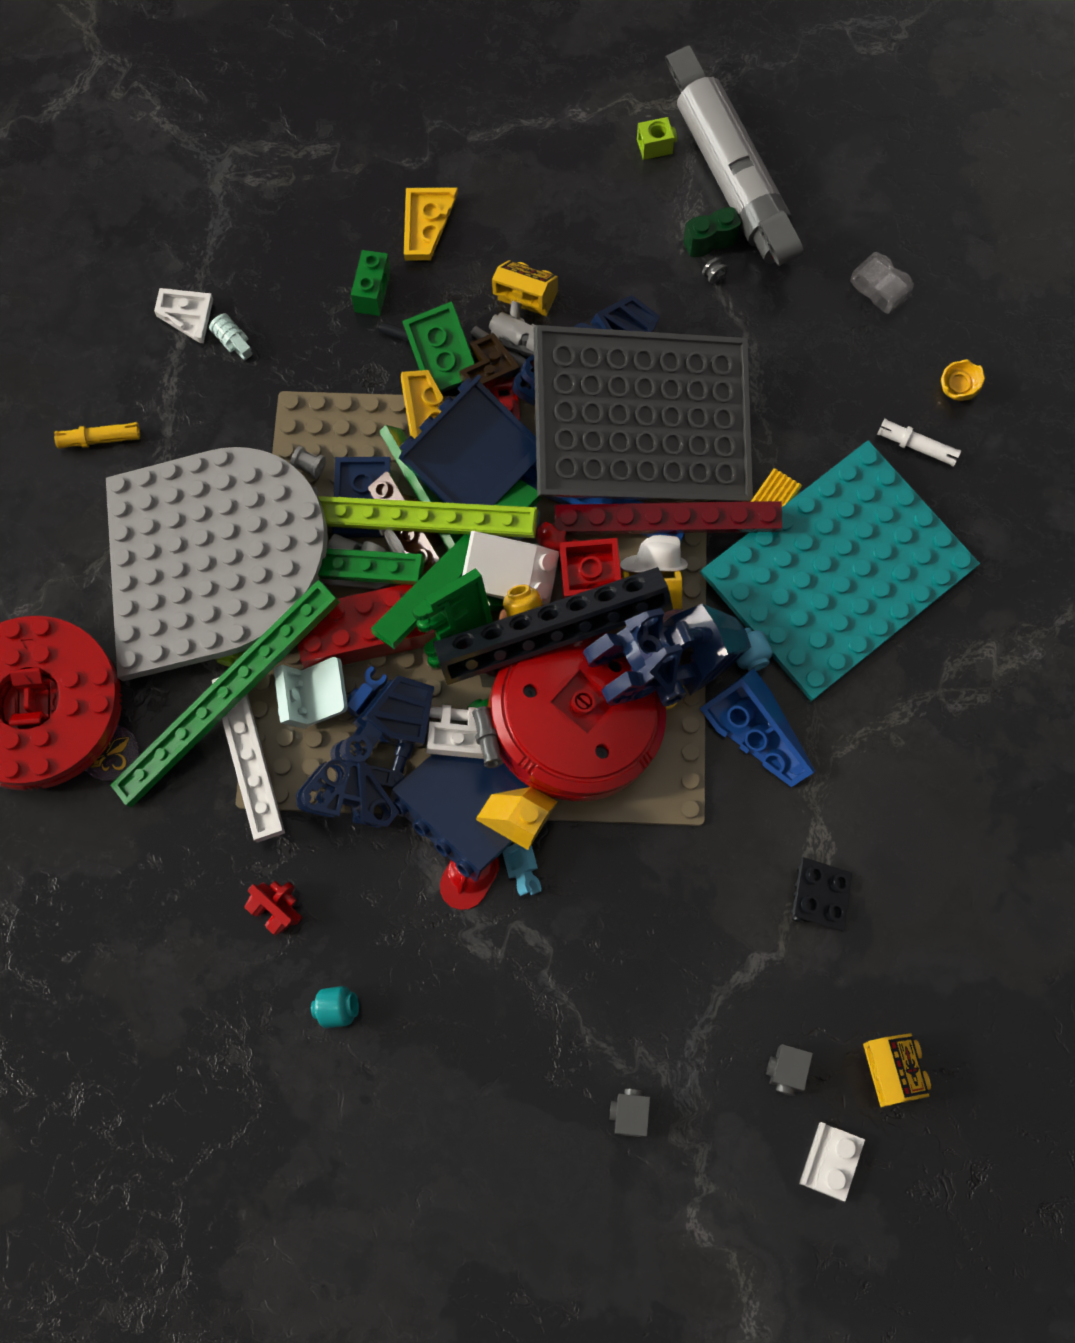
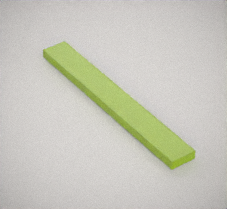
(430, 516)

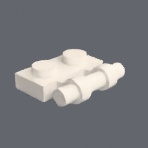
(452, 738)

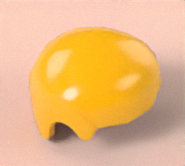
(962, 380)

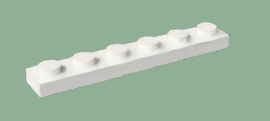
(252, 772)

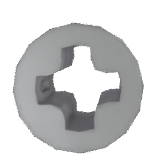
(308, 462)

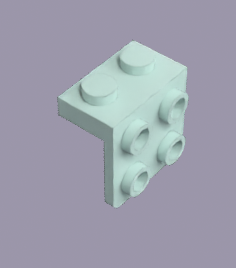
(311, 693)

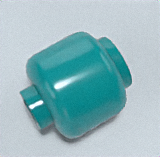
(335, 1007)

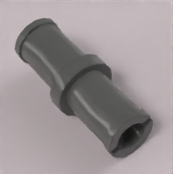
(487, 737)

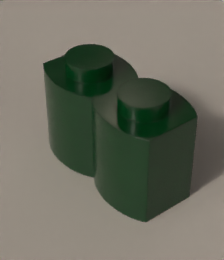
(712, 232)

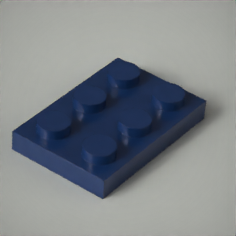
(352, 480)

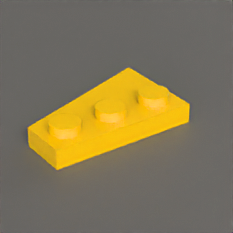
(425, 219)

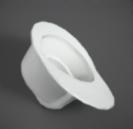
(655, 552)

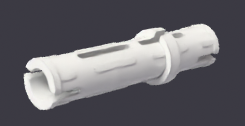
(918, 442)

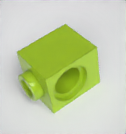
(656, 138)

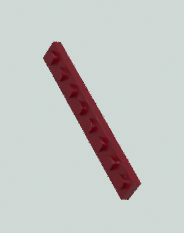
(669, 517)

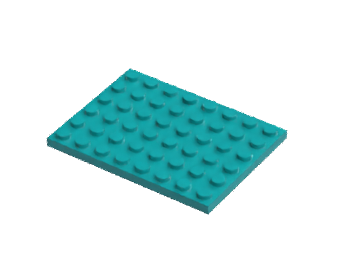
(843, 572)

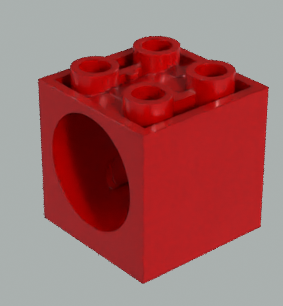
(588, 564)

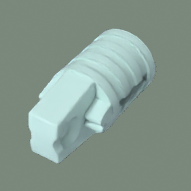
(230, 335)

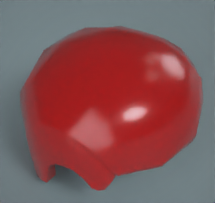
(550, 537)

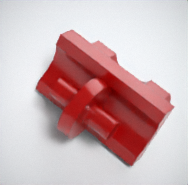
(277, 901)

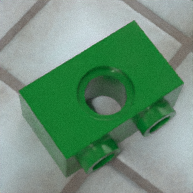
(370, 282)

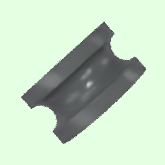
(715, 270)

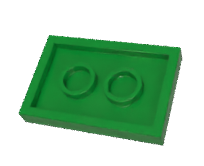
(439, 345)

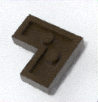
(494, 362)

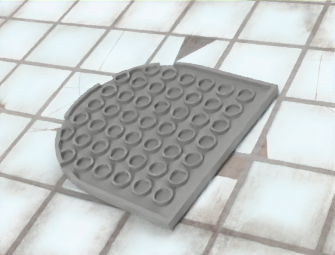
(208, 555)

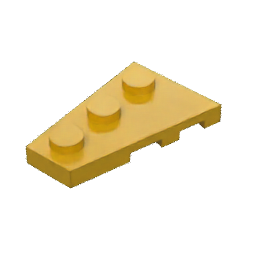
(421, 398)

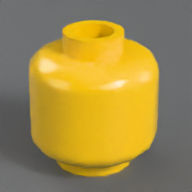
(521, 599)

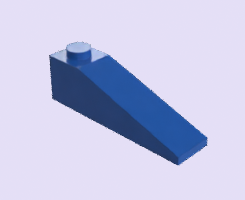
(755, 721)

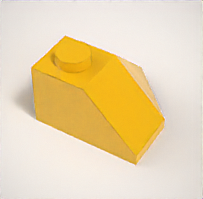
(517, 814)

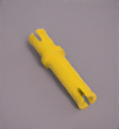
(96, 435)

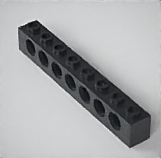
(551, 626)

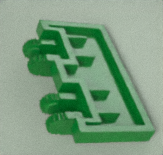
(453, 610)

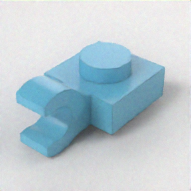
(520, 865)

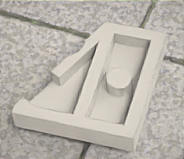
(185, 311)

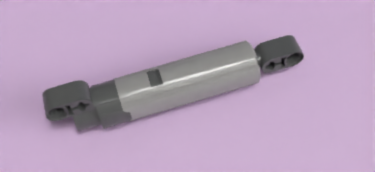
(734, 160)

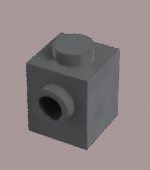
(789, 1069)
(630, 1113)

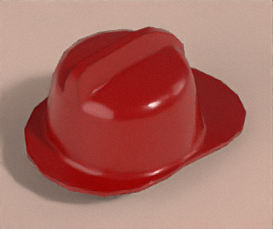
(463, 891)

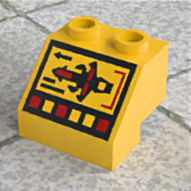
(526, 286)
(897, 1069)

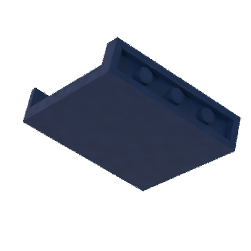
(471, 448)
(443, 804)

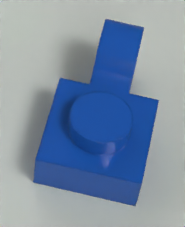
(364, 695)

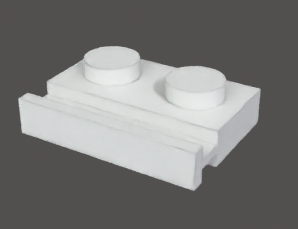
(832, 1161)

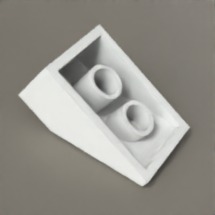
(511, 563)

